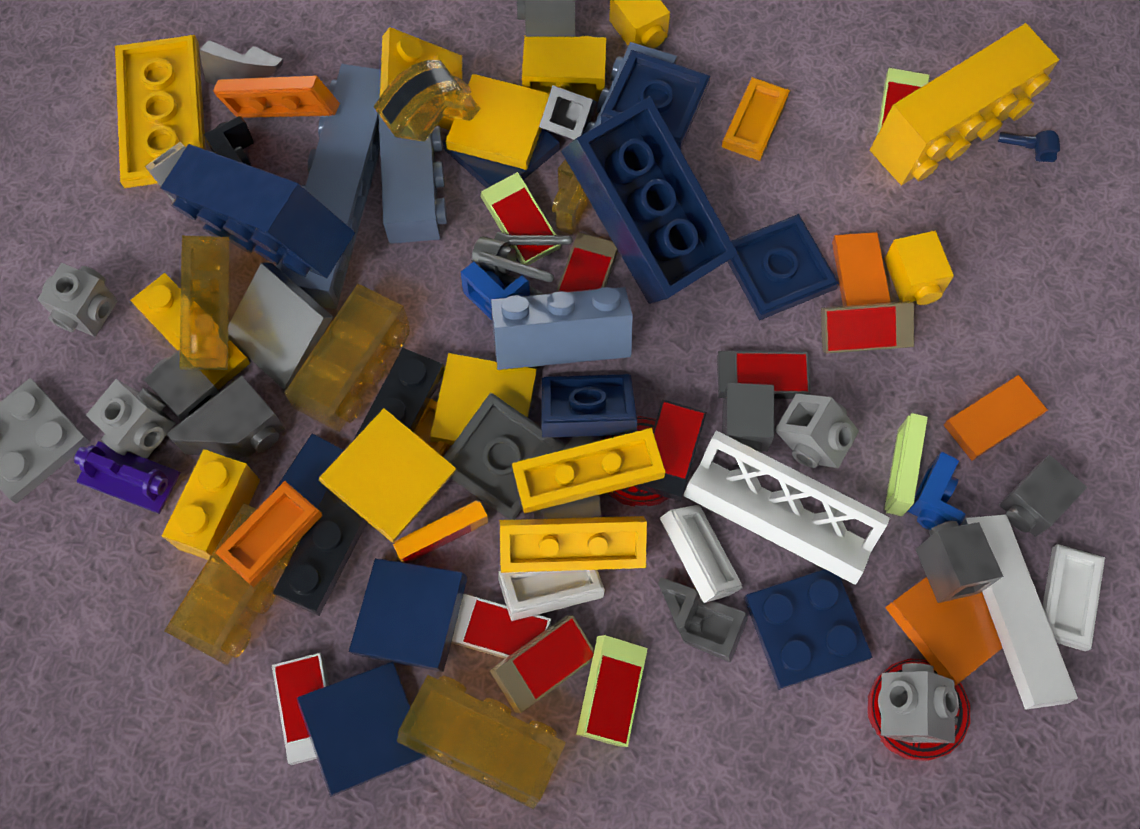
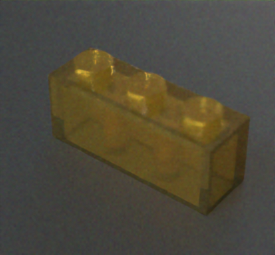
(349, 358)
(224, 605)
(481, 740)

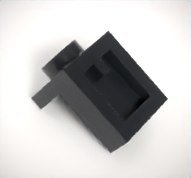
(230, 139)

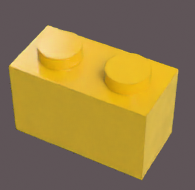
(566, 63)
(209, 503)

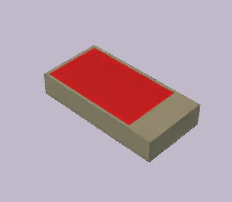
(588, 264)
(867, 327)
(543, 663)

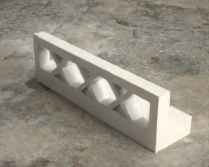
(780, 513)

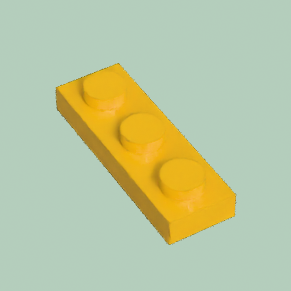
(161, 306)
(588, 470)
(573, 544)

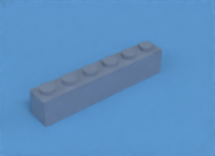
(343, 169)

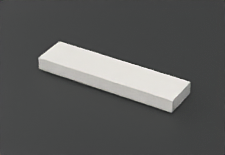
(1022, 622)

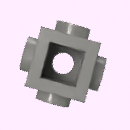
(77, 299)
(140, 421)
(817, 430)
(918, 705)

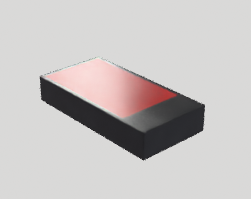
(677, 437)

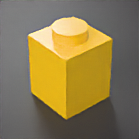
(640, 21)
(919, 268)

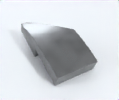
(225, 63)
(704, 625)

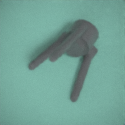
(499, 258)

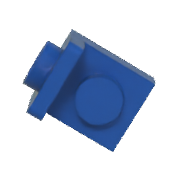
(484, 286)
(935, 491)

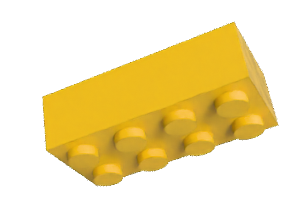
(964, 105)

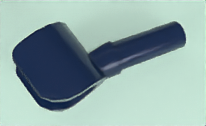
(1045, 144)

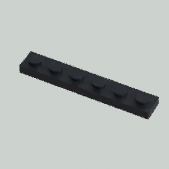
(331, 540)

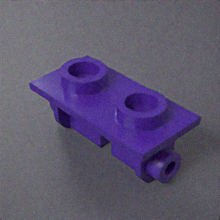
(126, 476)

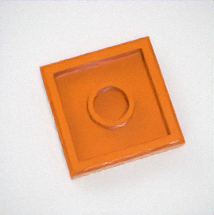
(949, 634)

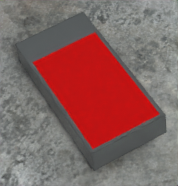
(782, 369)

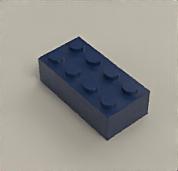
(649, 201)
(257, 211)

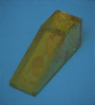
(205, 303)

